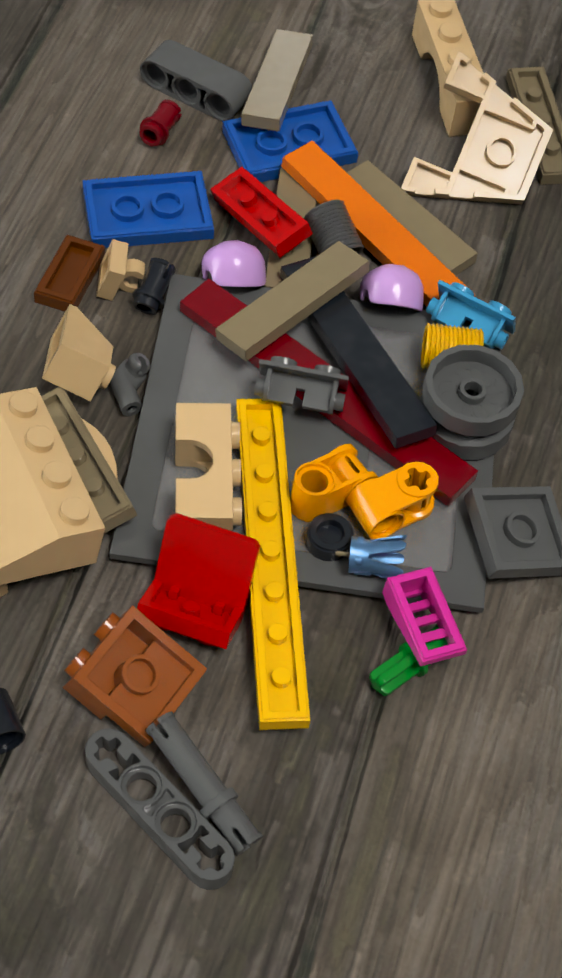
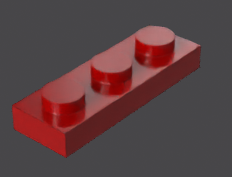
(261, 211)

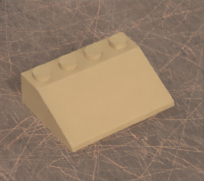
(44, 505)

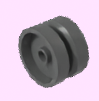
(472, 399)

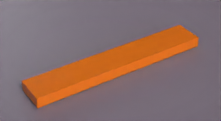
(375, 225)

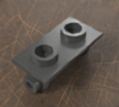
(286, 378)

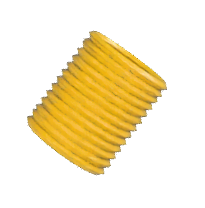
(441, 337)

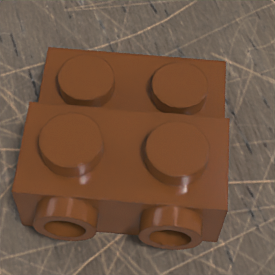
(133, 674)

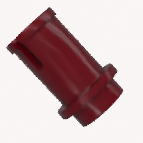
(156, 129)

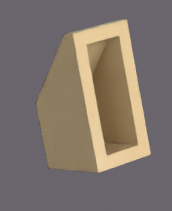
(78, 356)

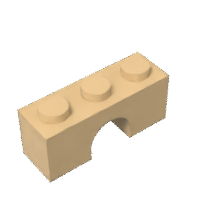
(206, 442)

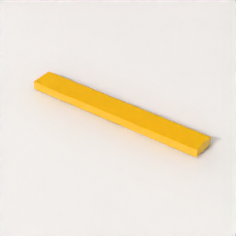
(274, 587)

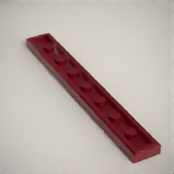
(212, 306)

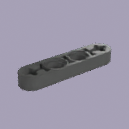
(163, 803)

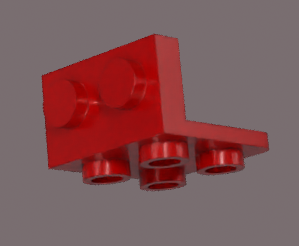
(201, 581)

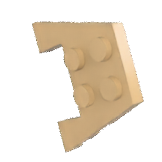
(499, 149)

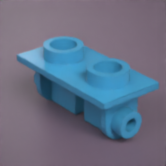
(459, 304)

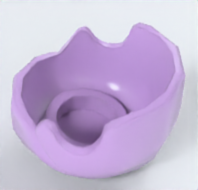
(234, 265)
(393, 286)

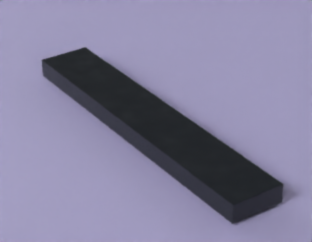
(369, 369)

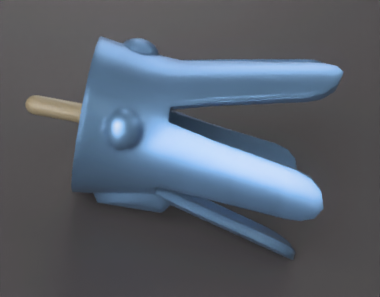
(375, 556)

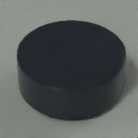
(327, 535)

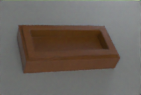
(69, 273)

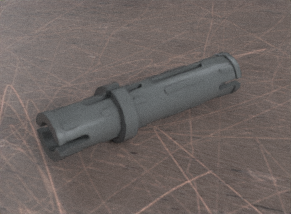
(217, 801)

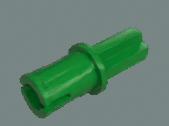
(401, 668)

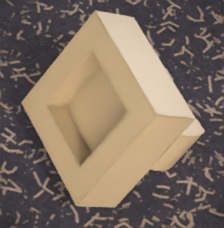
(118, 271)

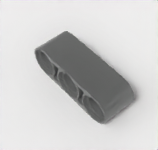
(196, 80)

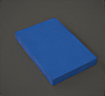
(262, 149)
(148, 209)

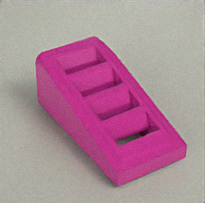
(423, 583)

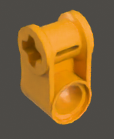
(326, 482)
(394, 500)

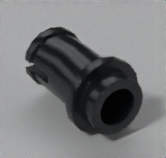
(153, 287)

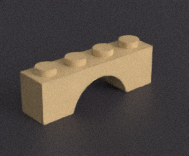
(440, 35)

